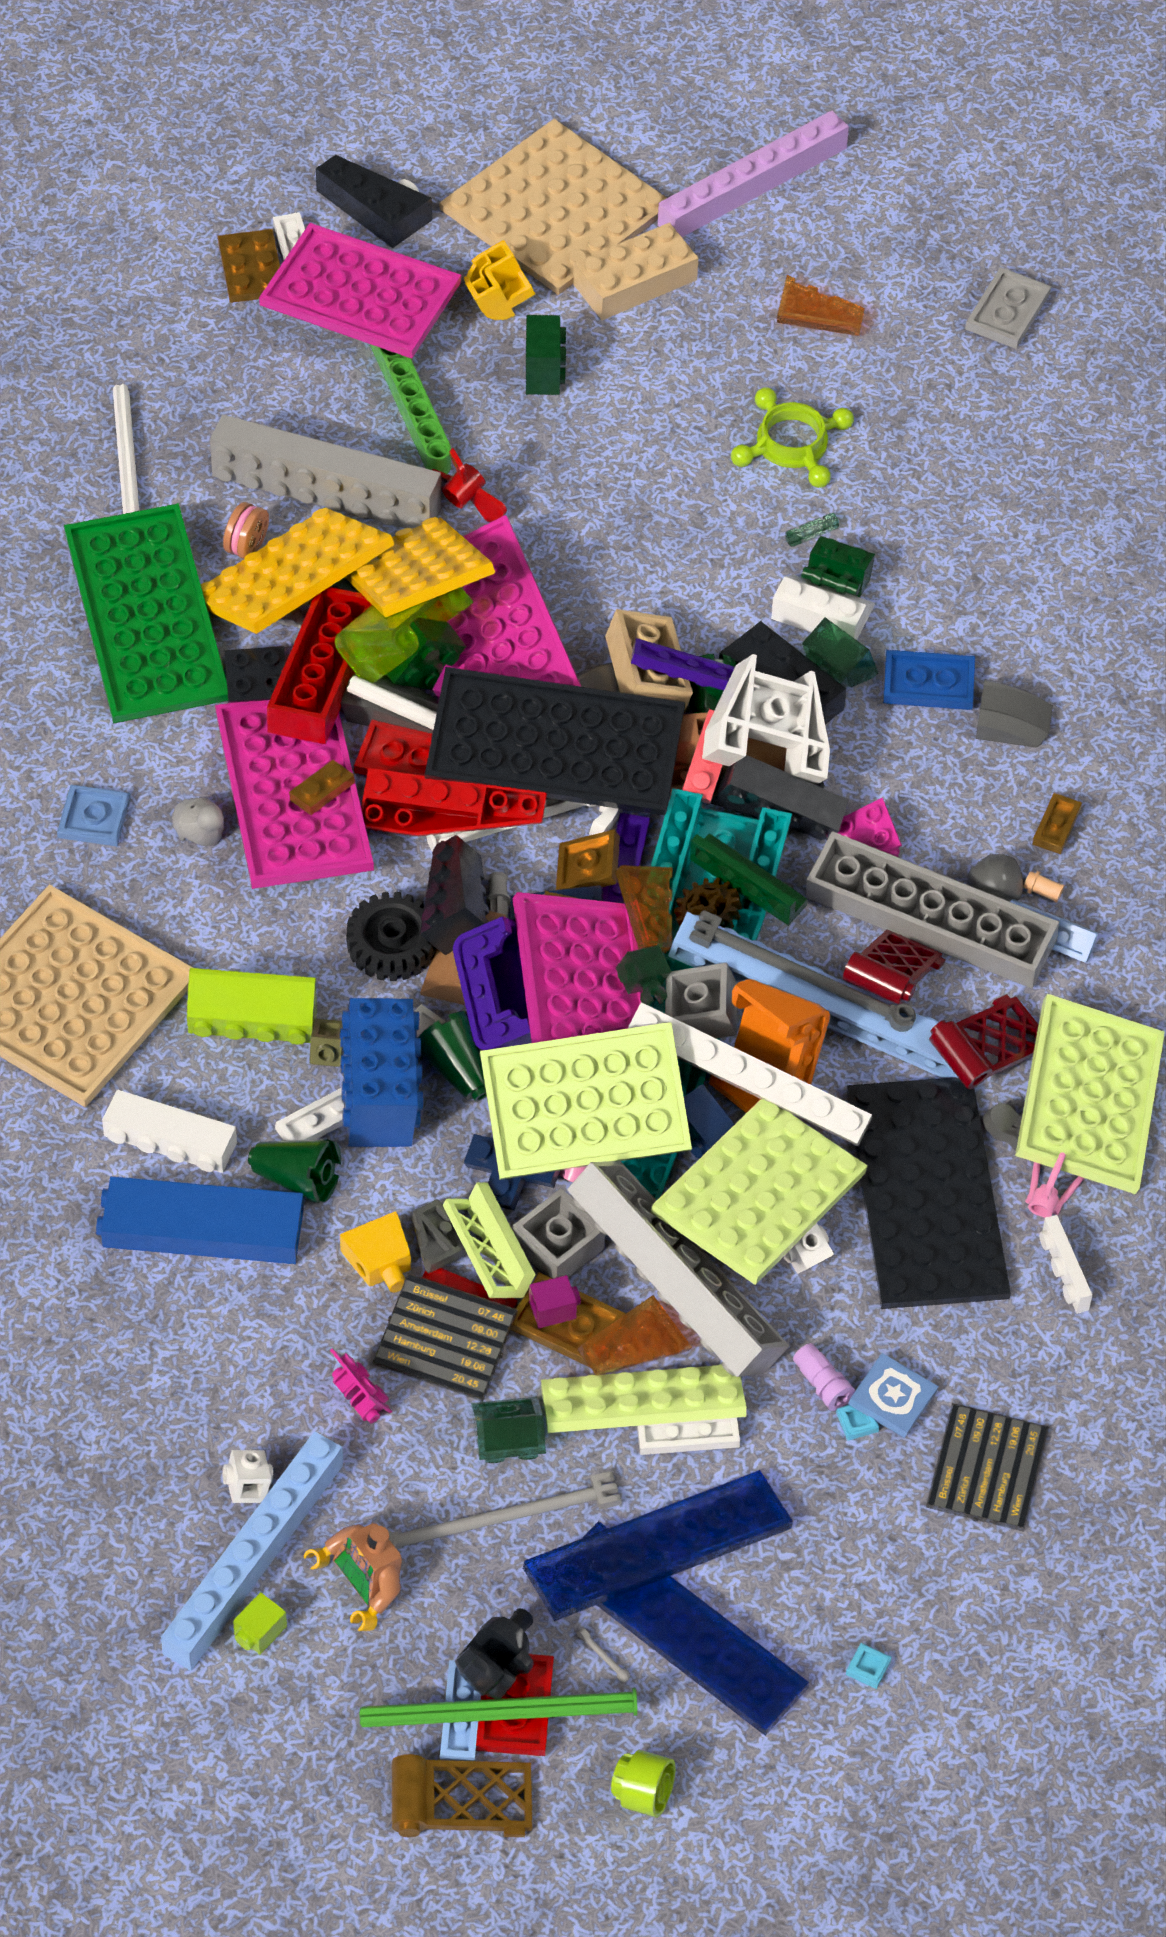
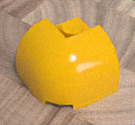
(497, 282)

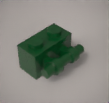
(839, 566)

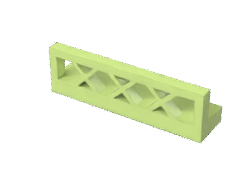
(498, 1243)

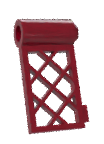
(891, 973)
(967, 1054)

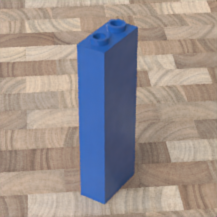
(201, 1220)

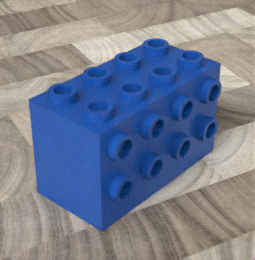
(381, 1072)

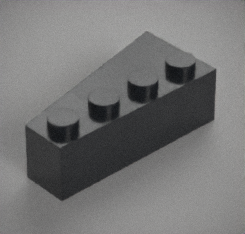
(373, 200)
(784, 661)
(754, 785)
(453, 894)

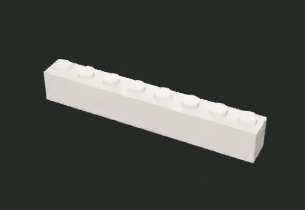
(760, 1078)

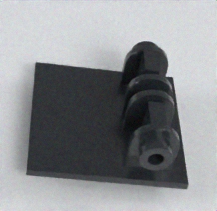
(253, 673)

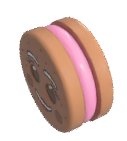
(245, 529)

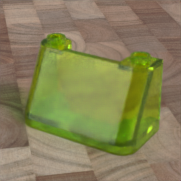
(379, 644)

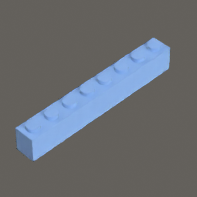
(252, 1551)

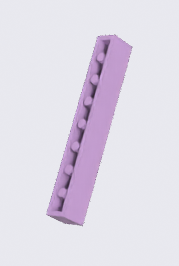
(754, 174)

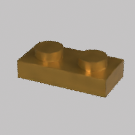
(322, 787)
(1057, 823)

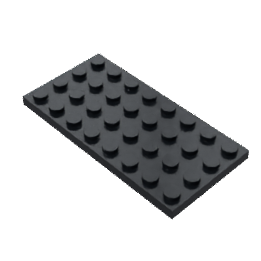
(556, 740)
(929, 1195)

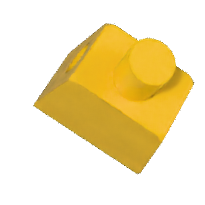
(378, 1251)

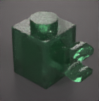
(645, 972)

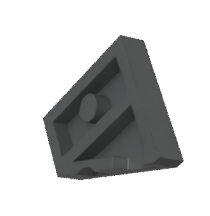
(436, 1236)

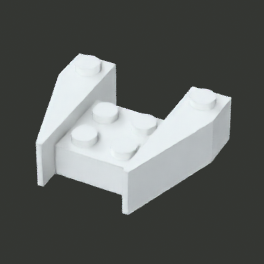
(774, 713)

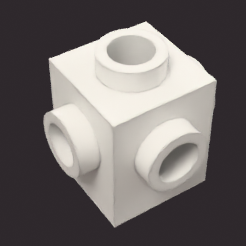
(809, 1249)
(248, 1469)

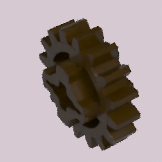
(710, 897)

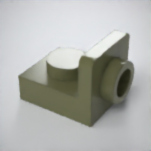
(325, 1043)

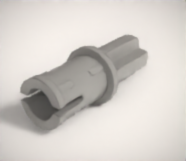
(498, 899)

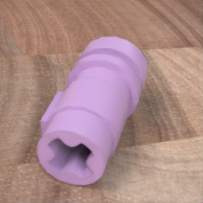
(829, 1384)

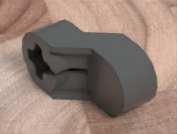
(1003, 1123)

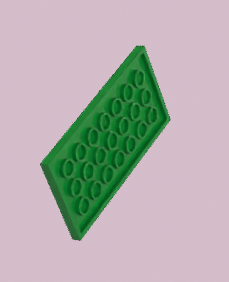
(146, 613)

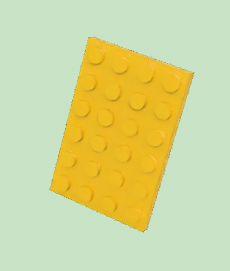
(420, 567)
(293, 569)

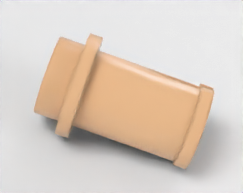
(1043, 886)

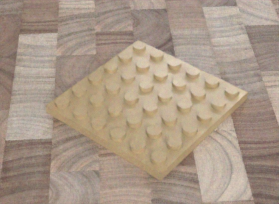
(554, 204)
(80, 994)

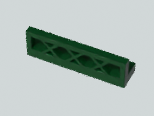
(747, 878)

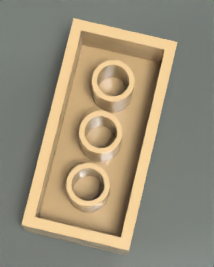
(635, 271)
(632, 679)

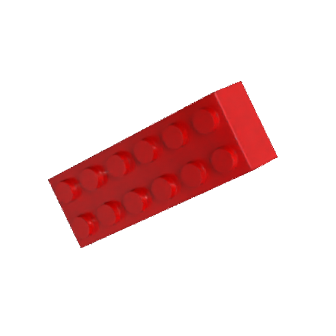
(315, 672)

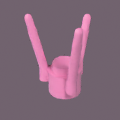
(1044, 1200)

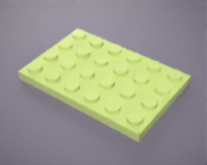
(1090, 1093)
(585, 1100)
(759, 1190)

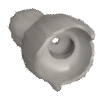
(198, 821)

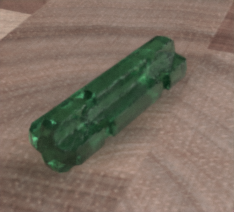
(812, 529)

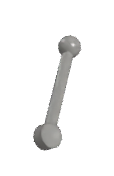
(622, 1674)

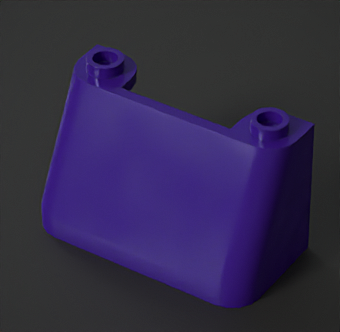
(493, 984)

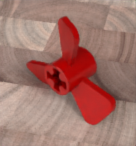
(467, 486)

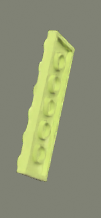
(642, 1398)

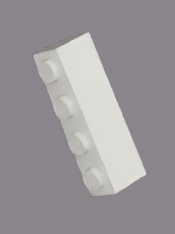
(169, 1131)

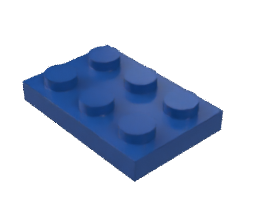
(929, 679)

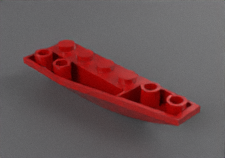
(433, 807)

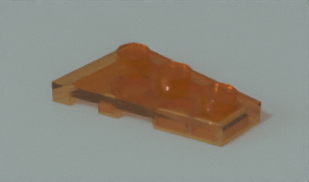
(811, 309)
(647, 903)
(634, 1339)

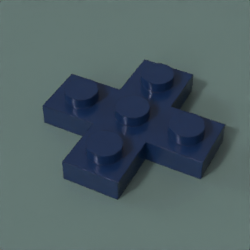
(507, 1191)

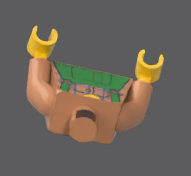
(369, 1565)

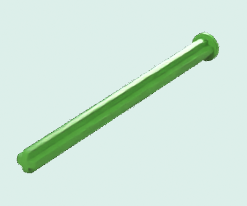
(499, 1709)

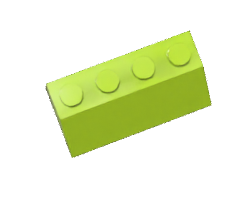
(251, 1005)

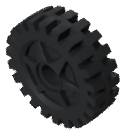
(370, 939)

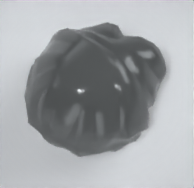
(998, 876)

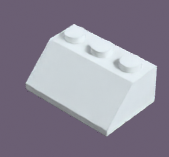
(806, 605)

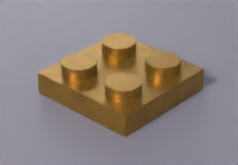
(588, 861)

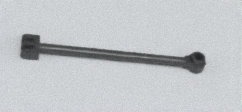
(708, 930)

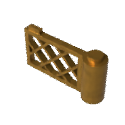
(415, 1802)

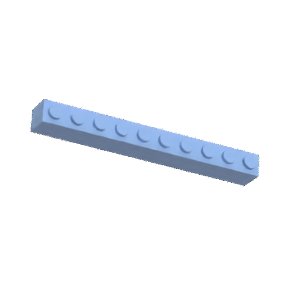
(845, 1016)

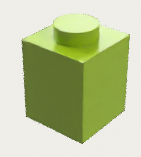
(259, 1624)

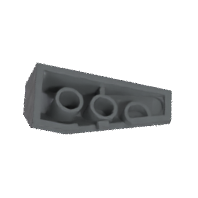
(363, 711)

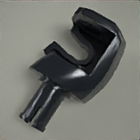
(497, 1655)

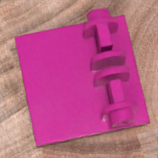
(872, 827)
(355, 1385)

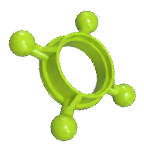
(791, 457)

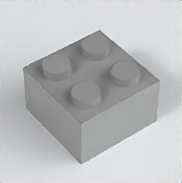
(703, 999)
(558, 1236)

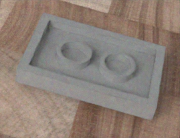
(1008, 307)

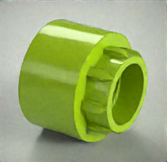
(643, 1782)

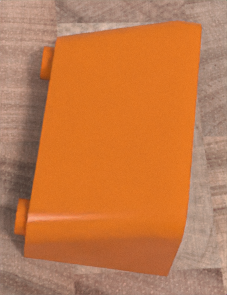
(778, 1031)

